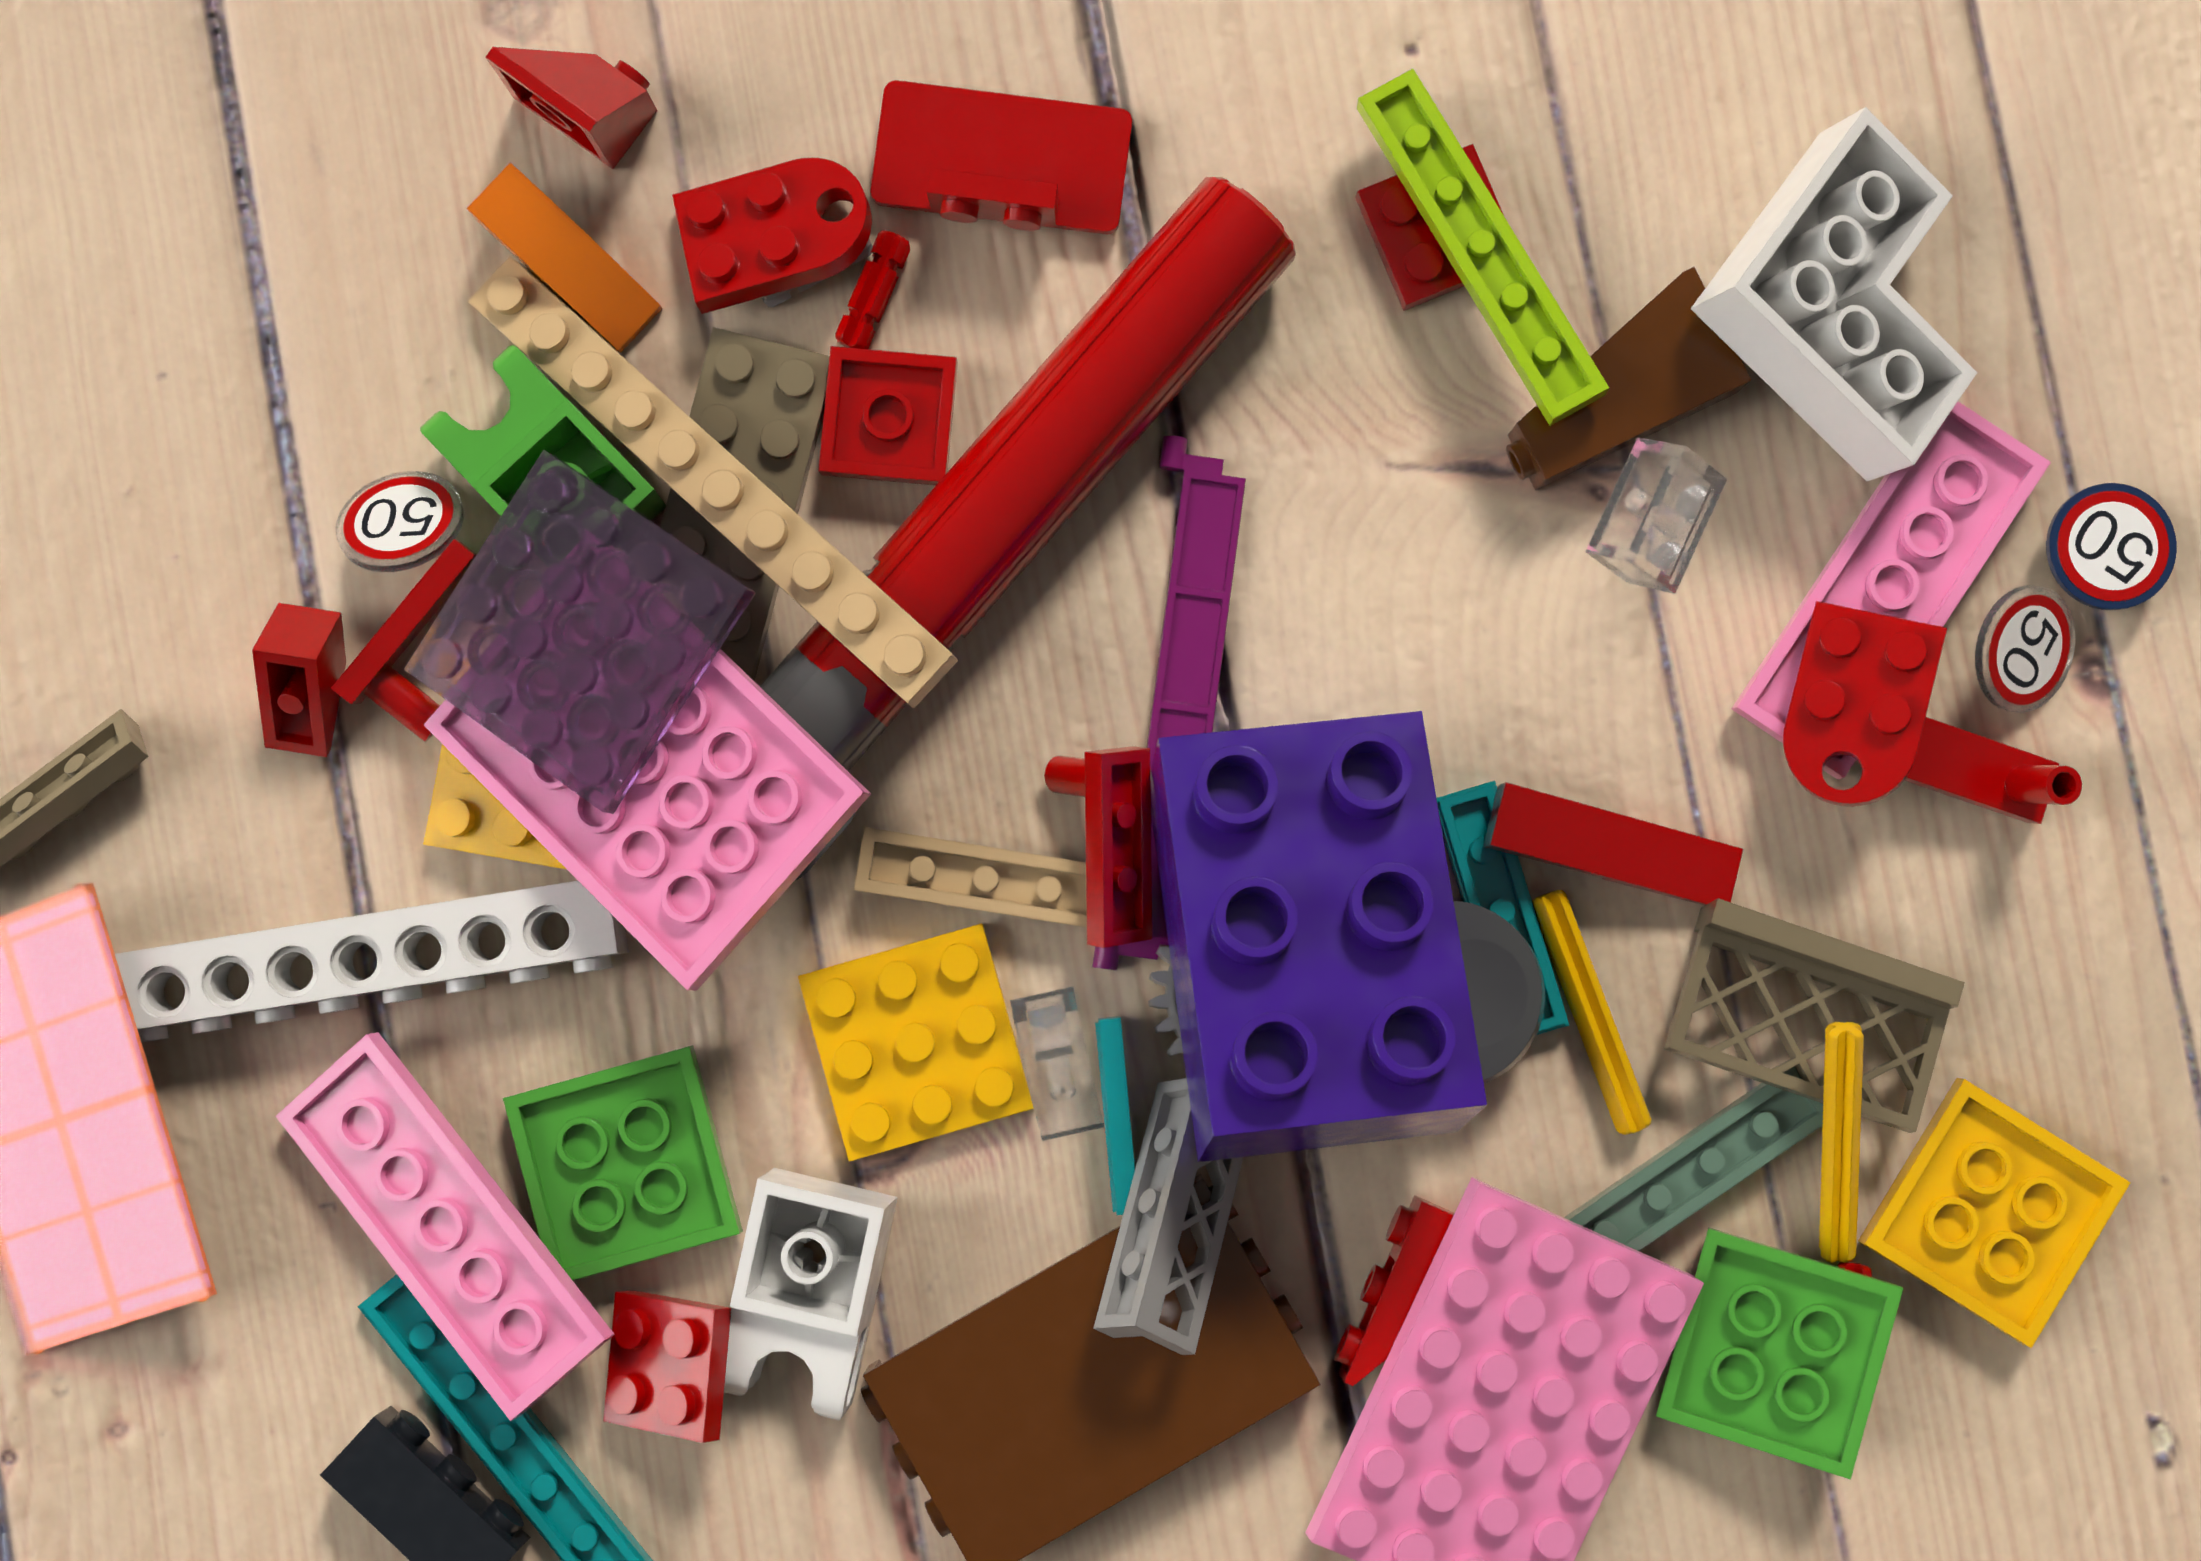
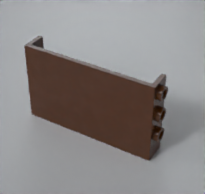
(1043, 1422)

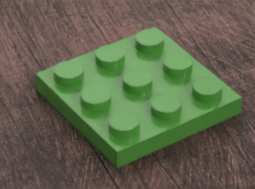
(623, 1164)
(1780, 1353)

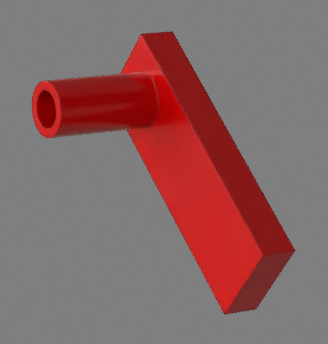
(371, 670)
(1991, 773)
(1117, 839)

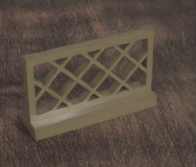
(1827, 961)

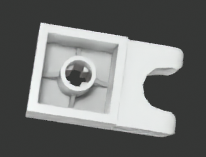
(802, 1305)

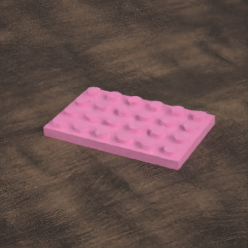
(705, 831)
(1505, 1392)

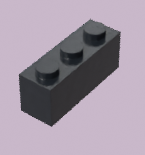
(420, 1496)

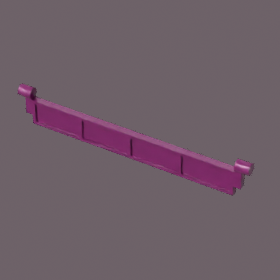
(1190, 631)

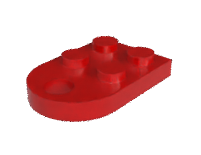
(769, 232)
(1863, 697)

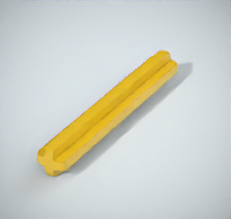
(1591, 1012)
(1841, 1141)

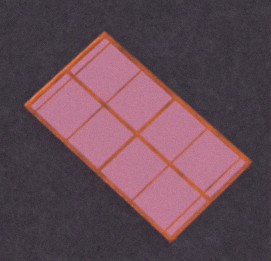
(87, 1166)

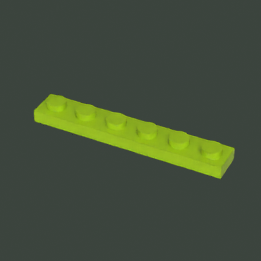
(1482, 247)

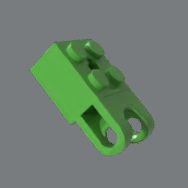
(538, 420)

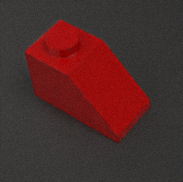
(294, 672)

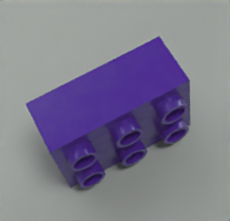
(1313, 936)

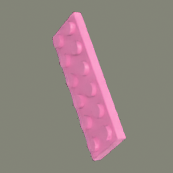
(1908, 550)
(444, 1225)

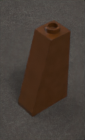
(1656, 373)

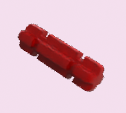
(873, 290)

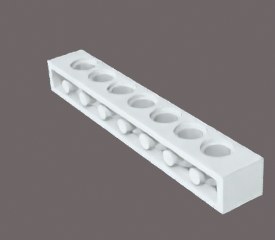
(394, 938)

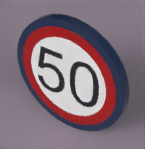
(2111, 546)

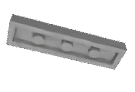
(1156, 1212)

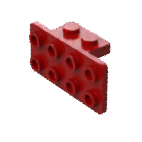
(1001, 158)

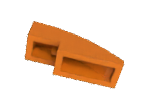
(564, 257)

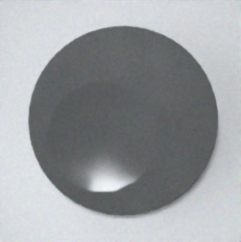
(1502, 987)

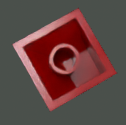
(579, 96)

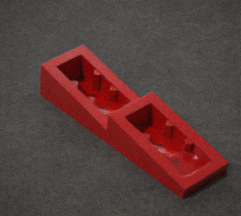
(1611, 846)

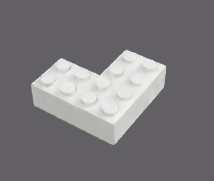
(1816, 306)

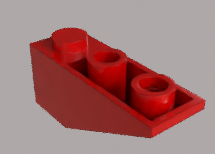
(1392, 1288)

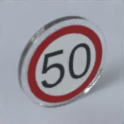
(399, 521)
(2025, 648)

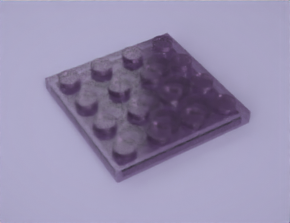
(579, 632)

